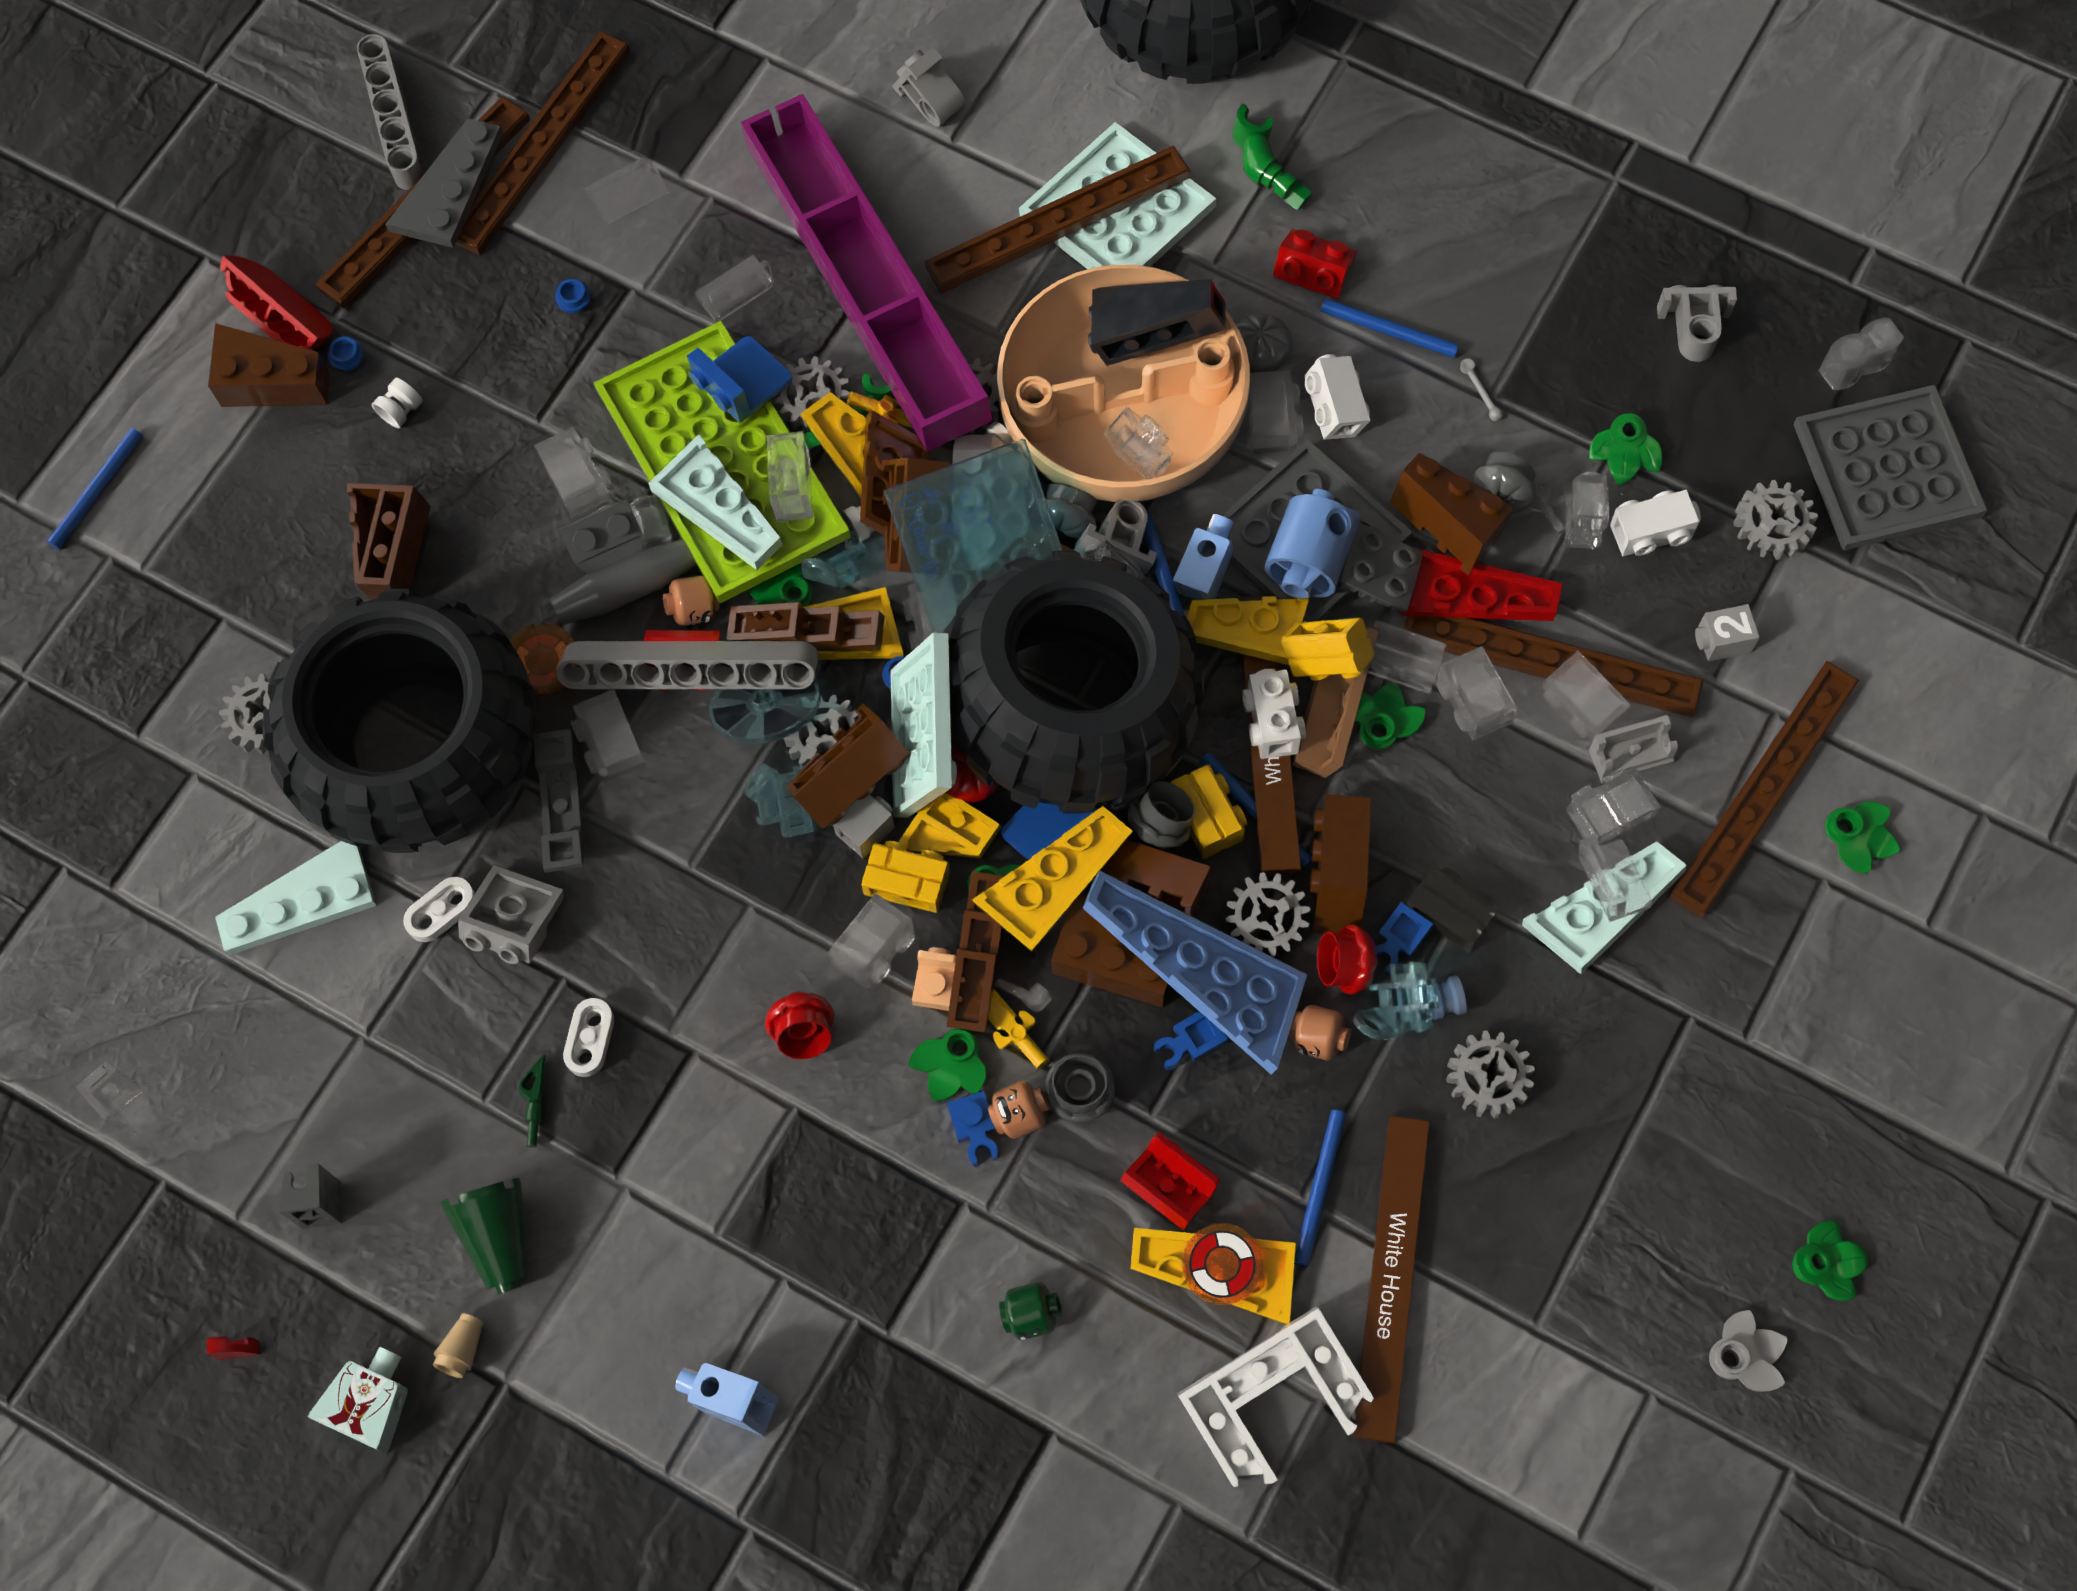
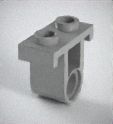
(929, 87)
(1697, 314)
(1124, 530)

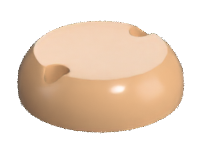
(1067, 397)

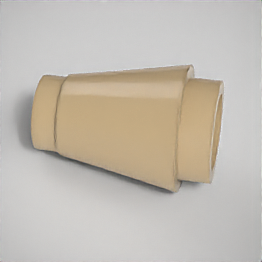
(459, 1347)

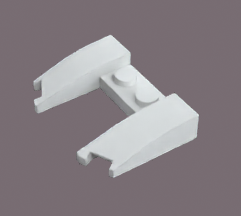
(1299, 1344)

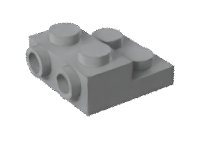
(509, 915)

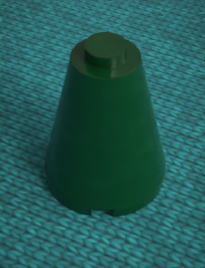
(492, 1233)

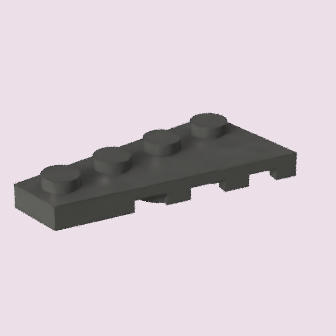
(447, 190)

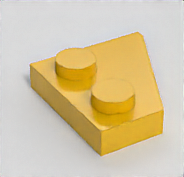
(950, 829)

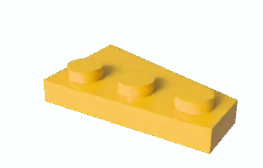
(841, 434)
(1247, 626)

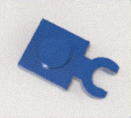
(1402, 933)
(1194, 1036)
(973, 1123)

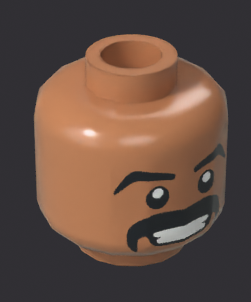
(690, 601)
(1319, 1032)
(1018, 1109)

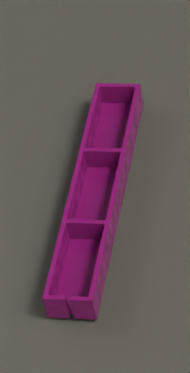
(867, 274)

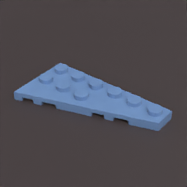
(1223, 978)

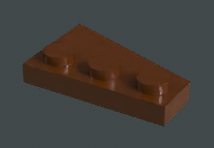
(883, 442)

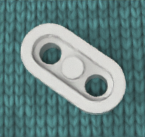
(437, 907)
(588, 1039)

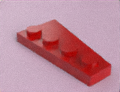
(1484, 594)

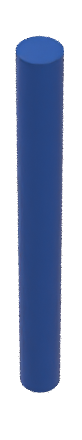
(1389, 328)
(94, 489)
(1160, 564)
(1245, 798)
(1319, 1188)

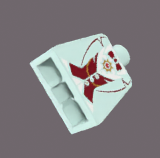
(364, 1401)

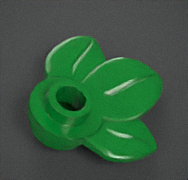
(1626, 453)
(781, 587)
(1387, 713)
(1866, 836)
(948, 1070)
(1835, 1259)

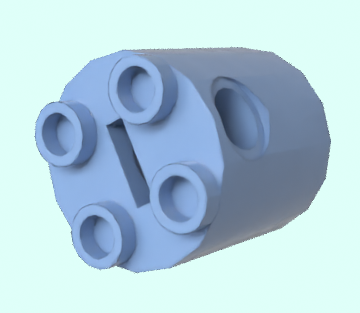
(1312, 545)

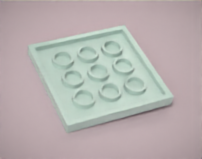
(1135, 233)
(922, 725)

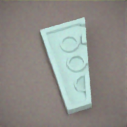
(714, 502)
(306, 897)
(1577, 924)

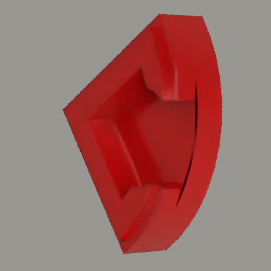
(222, 1348)

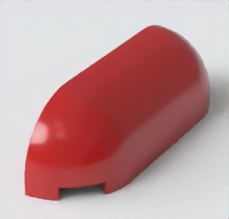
(273, 304)

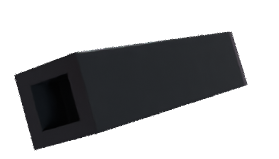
(1152, 317)

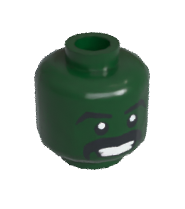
(1030, 1311)

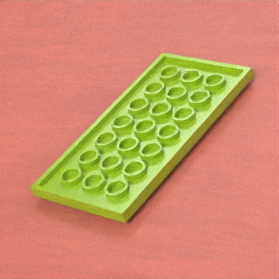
(664, 411)

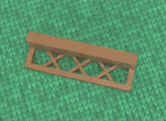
(1330, 721)

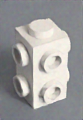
(1337, 397)
(1655, 522)
(1272, 706)

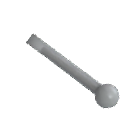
(1467, 367)

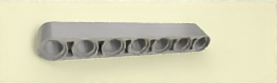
(702, 655)

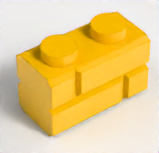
(1328, 648)
(1215, 820)
(906, 876)

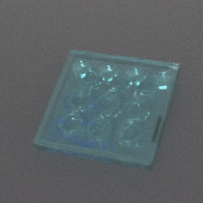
(970, 523)

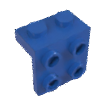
(740, 377)
(1037, 828)

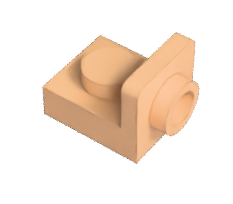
(934, 978)

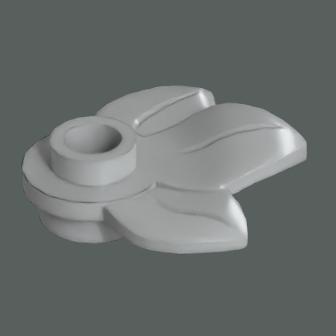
(1754, 1353)

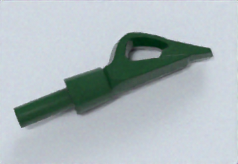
(534, 1108)

